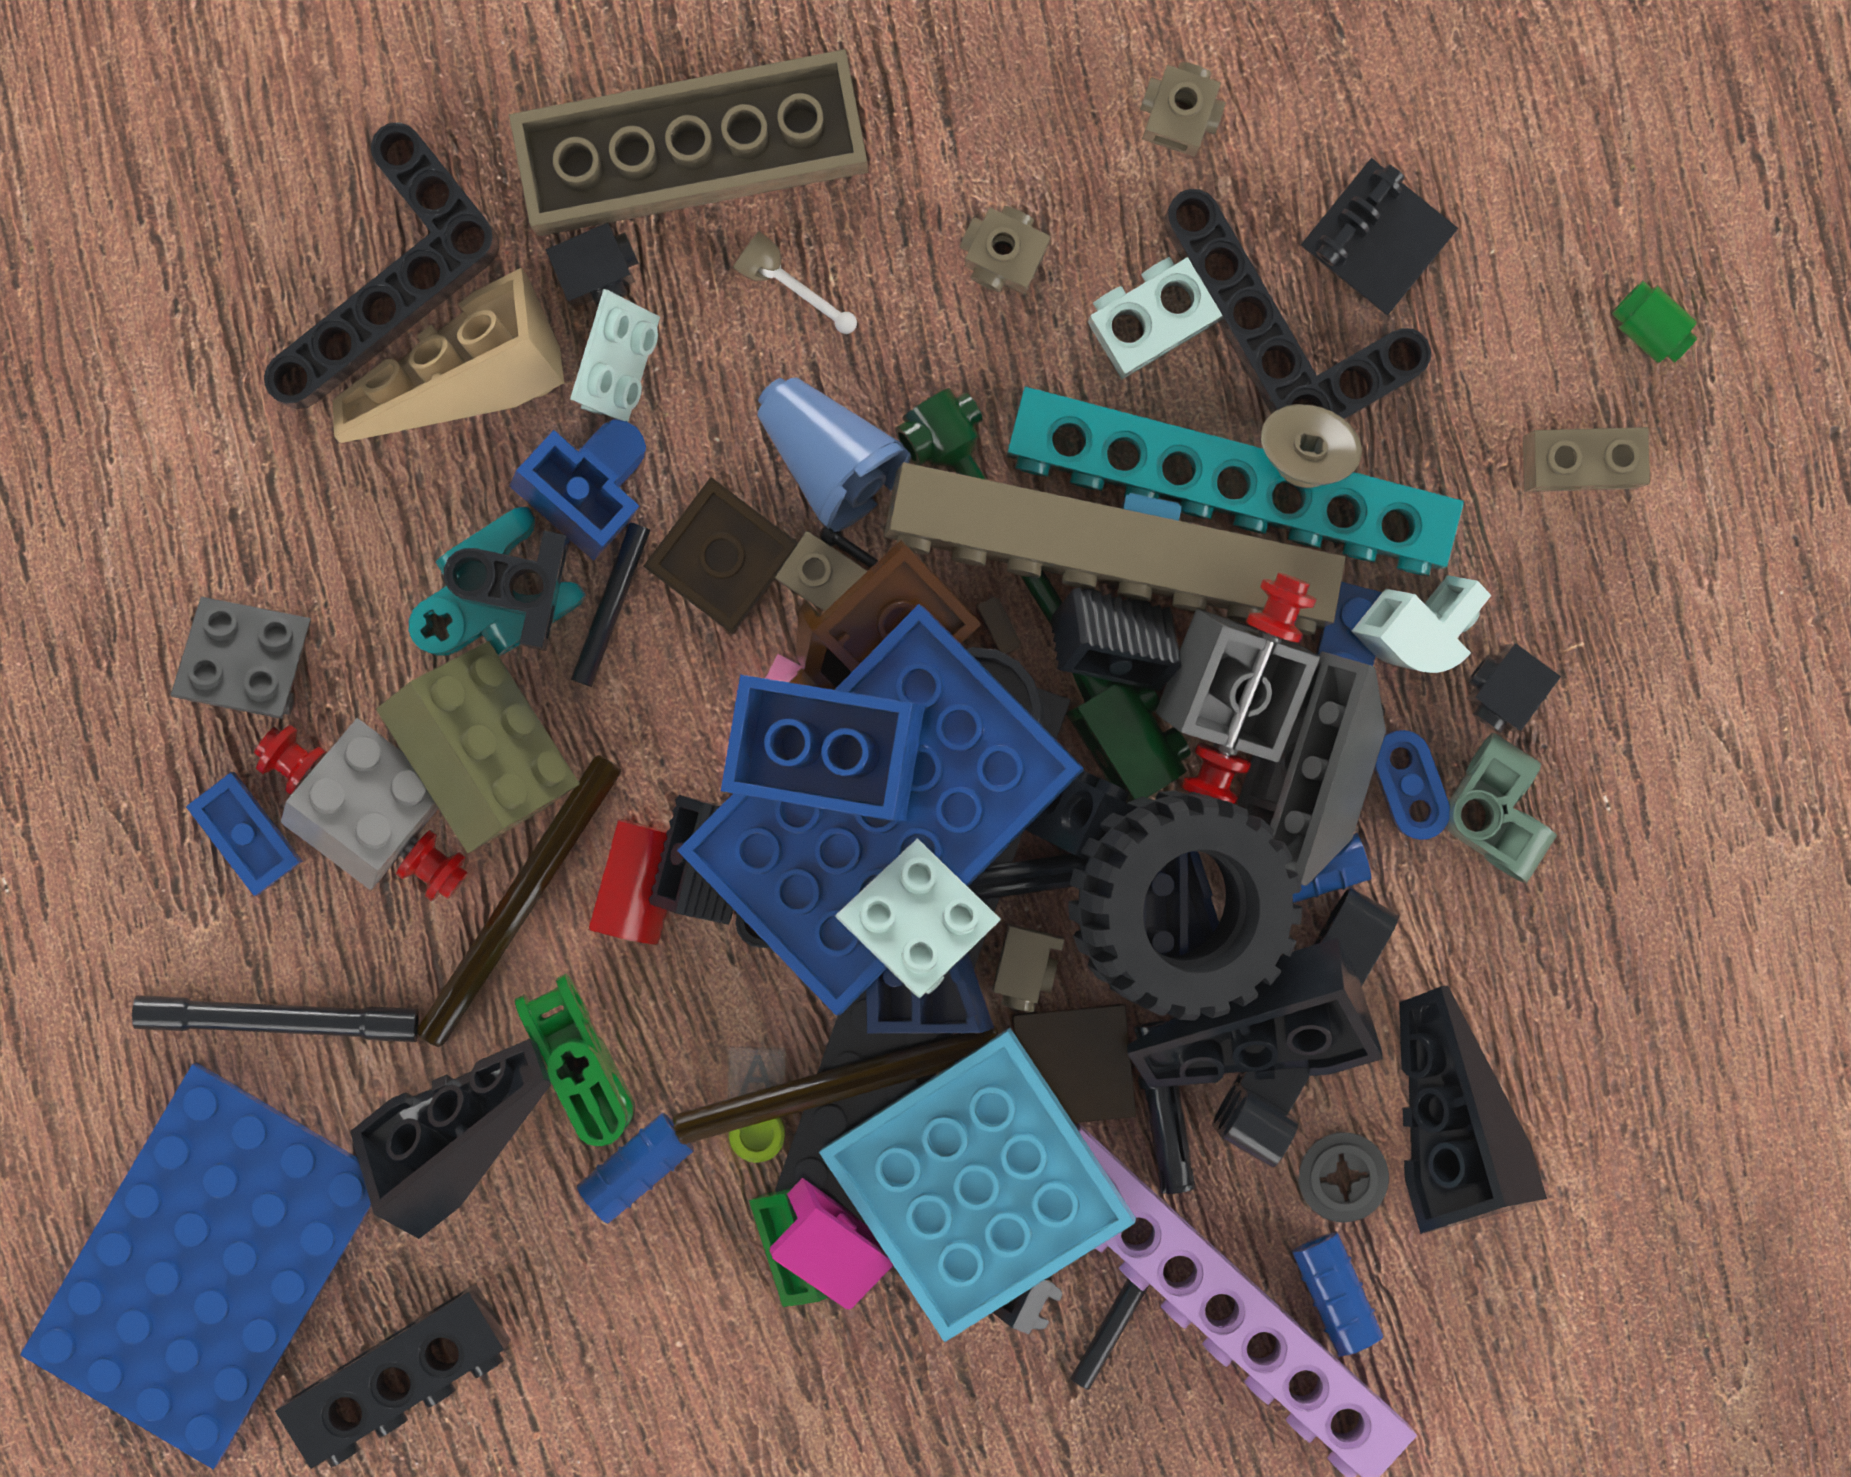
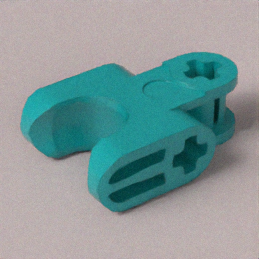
(470, 620)

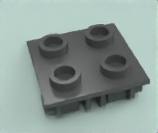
(241, 658)

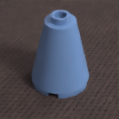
(829, 451)

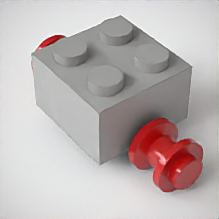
(361, 807)

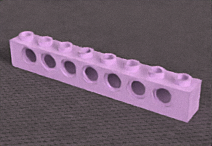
(1380, 1430)

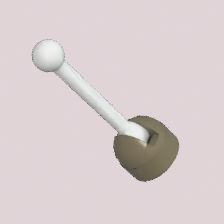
(763, 261)

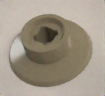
(1310, 445)

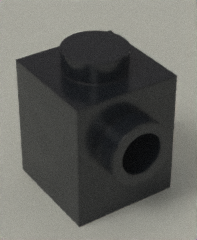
(593, 263)
(1510, 688)

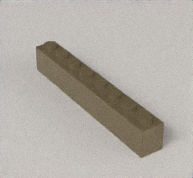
(1103, 545)

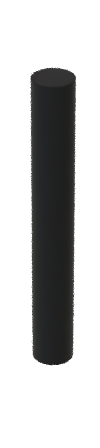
(610, 604)
(1107, 1335)

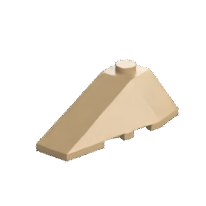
(474, 365)

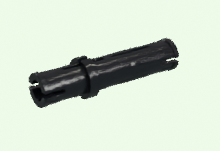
(1167, 1130)

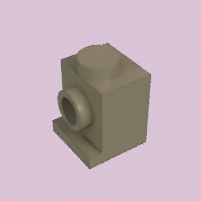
(1025, 966)

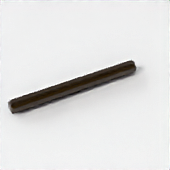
(518, 901)
(826, 1087)

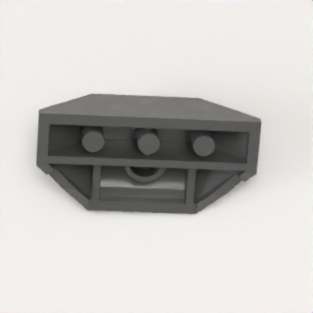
(1325, 766)

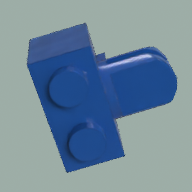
(581, 487)

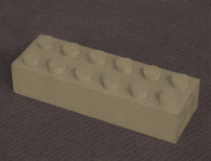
(689, 143)

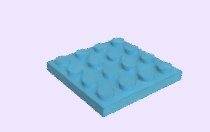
(977, 1185)

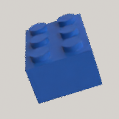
(822, 748)

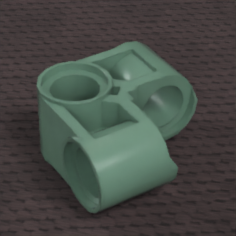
(1508, 837)

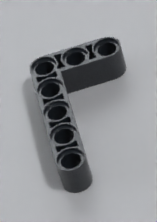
(393, 282)
(1274, 332)
(1257, 1111)

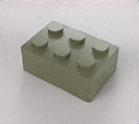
(477, 746)

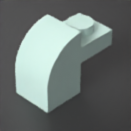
(1420, 634)

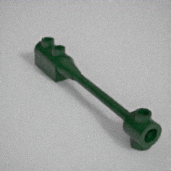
(1115, 716)

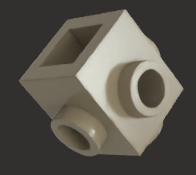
(1177, 127)
(1009, 270)

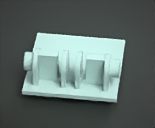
(615, 357)
(918, 918)

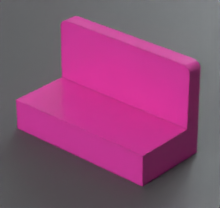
(830, 1247)

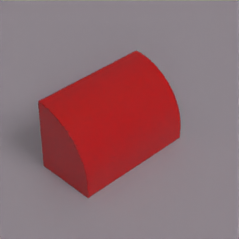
(627, 884)

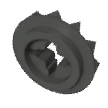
(1363, 1194)

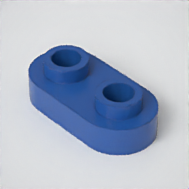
(1412, 783)

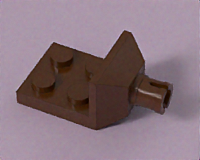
(860, 619)

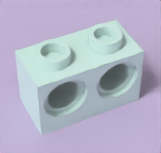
(1160, 327)

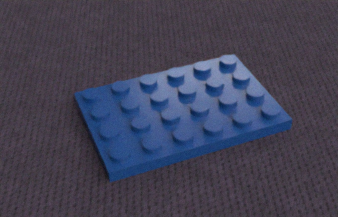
(974, 789)
(203, 1266)

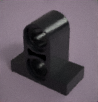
(501, 576)

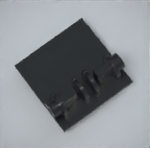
(1379, 236)

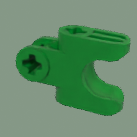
(592, 1096)

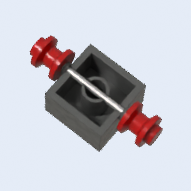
(1241, 685)

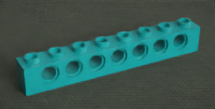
(1430, 516)

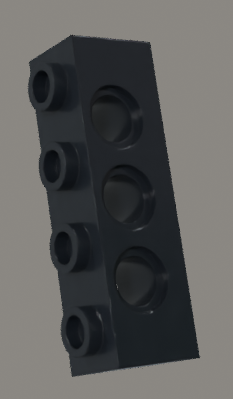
(312, 1412)

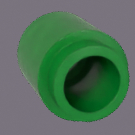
(1655, 323)

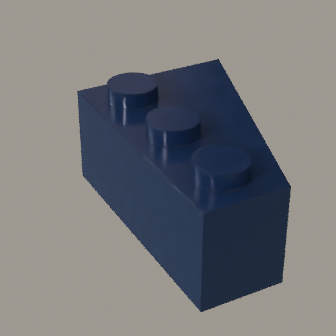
(1179, 907)
(950, 1008)

